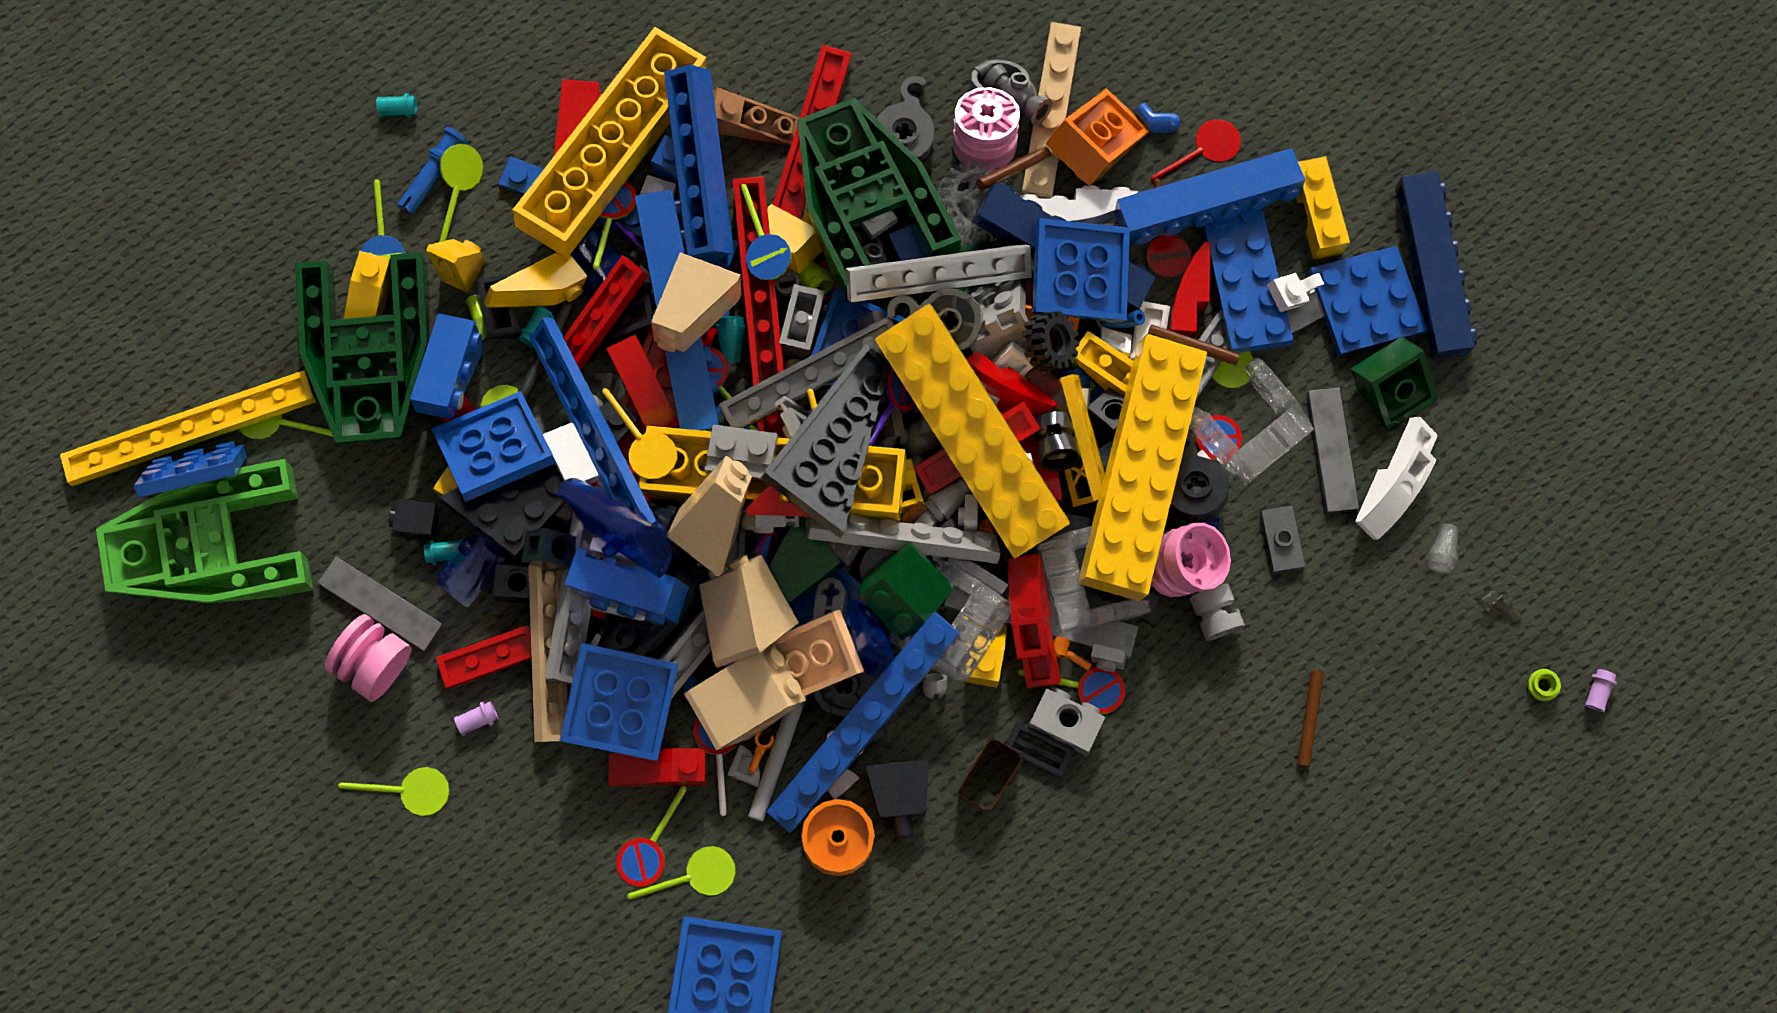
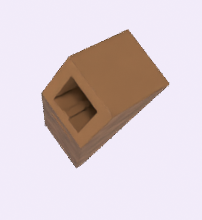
(752, 120)

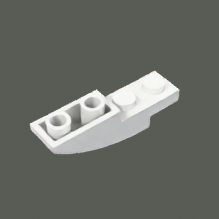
(1088, 205)
(1400, 483)

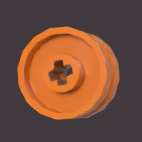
(834, 857)

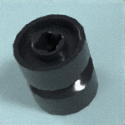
(1056, 442)

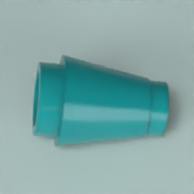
(731, 337)

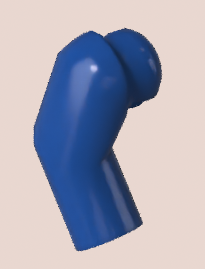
(1134, 318)

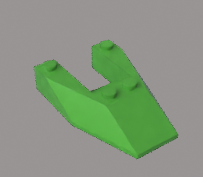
(185, 543)

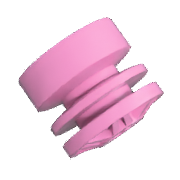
(986, 127)
(1191, 560)
(367, 657)

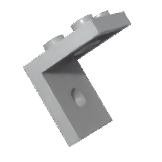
(1002, 316)

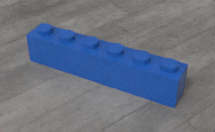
(698, 162)
(1210, 196)

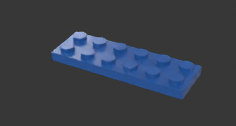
(1241, 270)

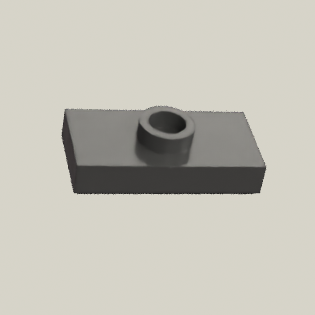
(1282, 539)

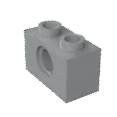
(802, 321)
(1086, 715)

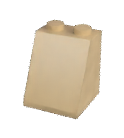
(693, 302)
(712, 514)
(744, 610)
(745, 697)

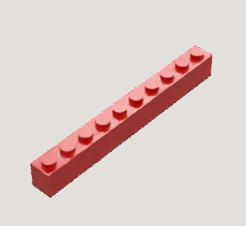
(759, 298)

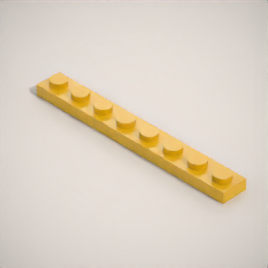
(187, 428)

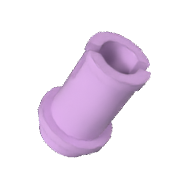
(1600, 690)
(476, 718)

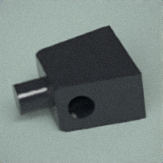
(899, 793)

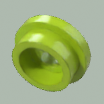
(1552, 680)

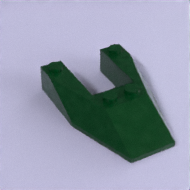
(860, 172)
(364, 364)

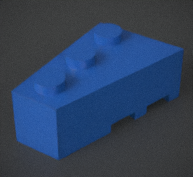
(447, 366)
(626, 588)

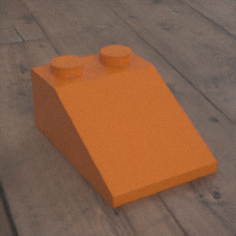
(1096, 136)

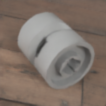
(1217, 612)

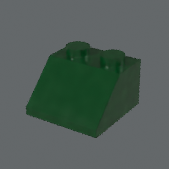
(1395, 382)
(904, 590)

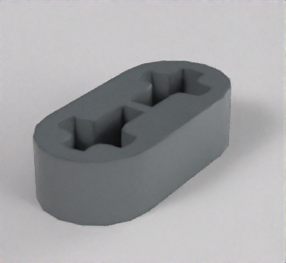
(822, 603)

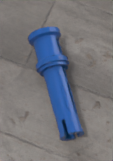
(430, 173)

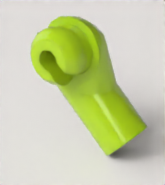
(475, 308)

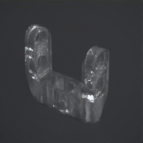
(1270, 443)
(1069, 597)
(977, 622)

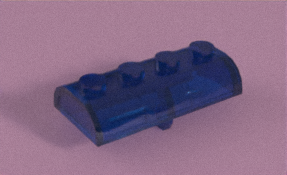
(618, 526)

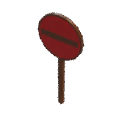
(1168, 254)

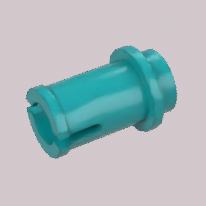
(399, 105)
(525, 333)
(441, 551)

